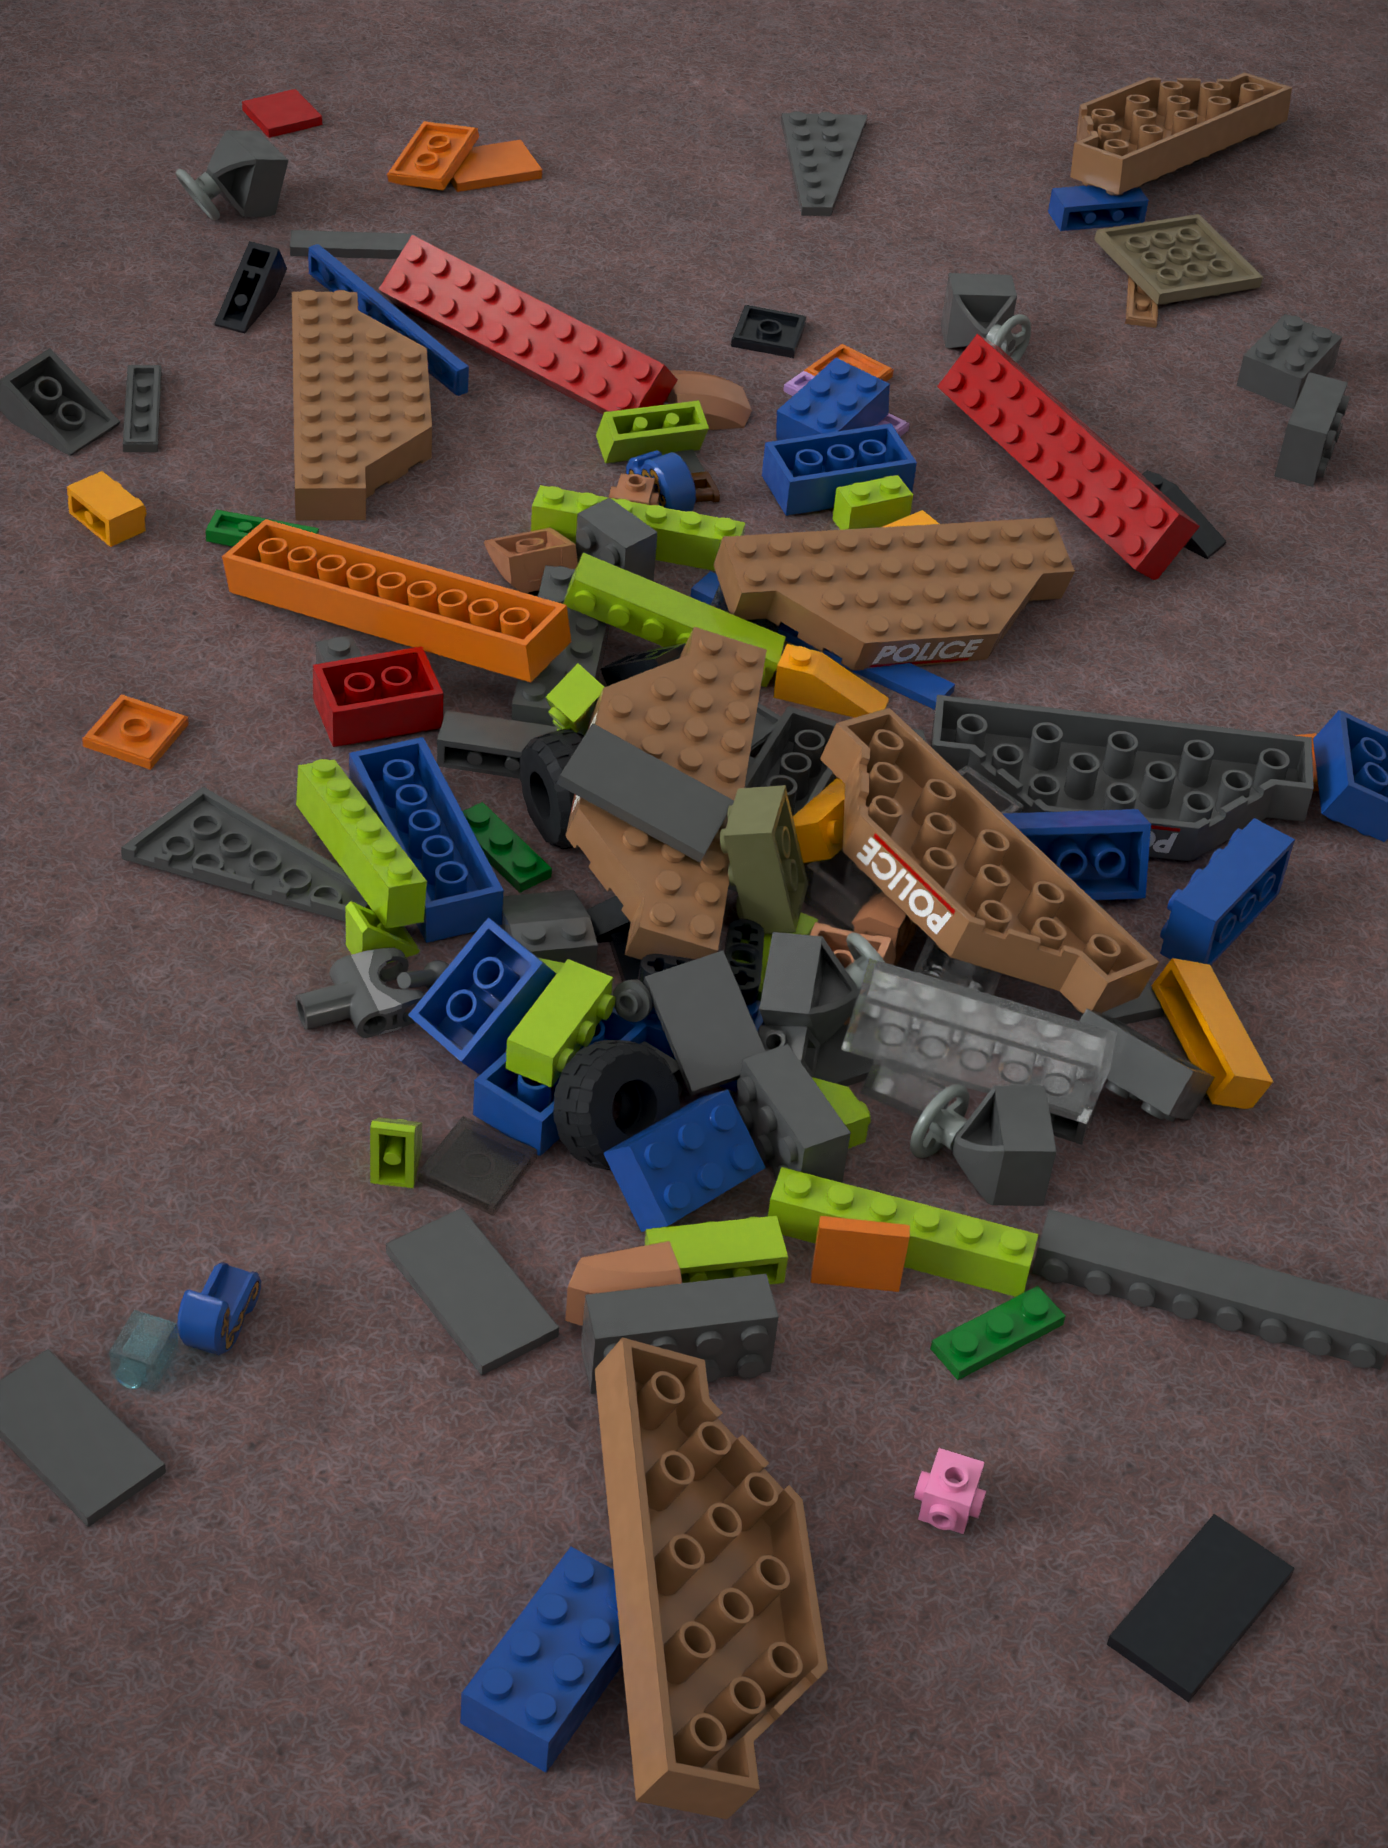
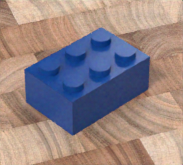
(833, 402)
(1353, 774)
(482, 996)
(684, 1160)

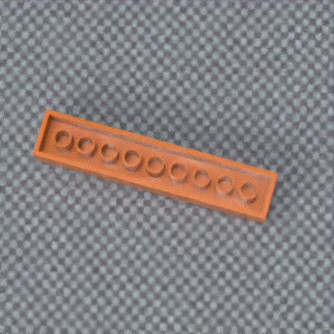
(398, 599)

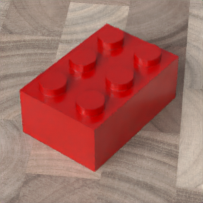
(377, 696)

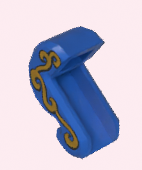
(671, 478)
(216, 1315)

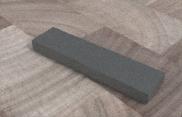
(350, 243)
(142, 408)

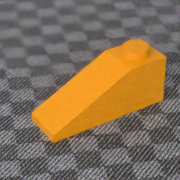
(824, 684)

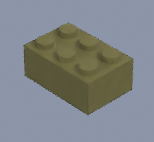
(765, 858)

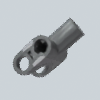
(361, 994)

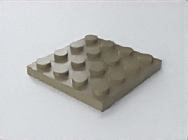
(1178, 259)

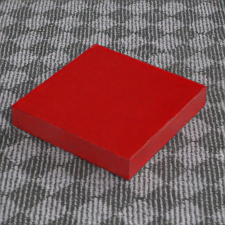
(282, 113)

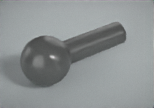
(422, 977)

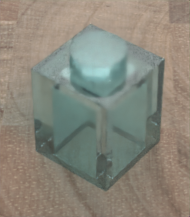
(143, 1351)

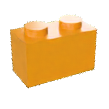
(106, 508)

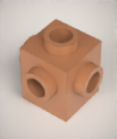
(635, 489)

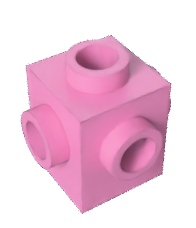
(950, 1491)

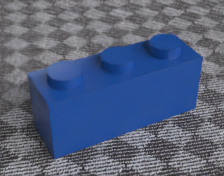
(1094, 208)

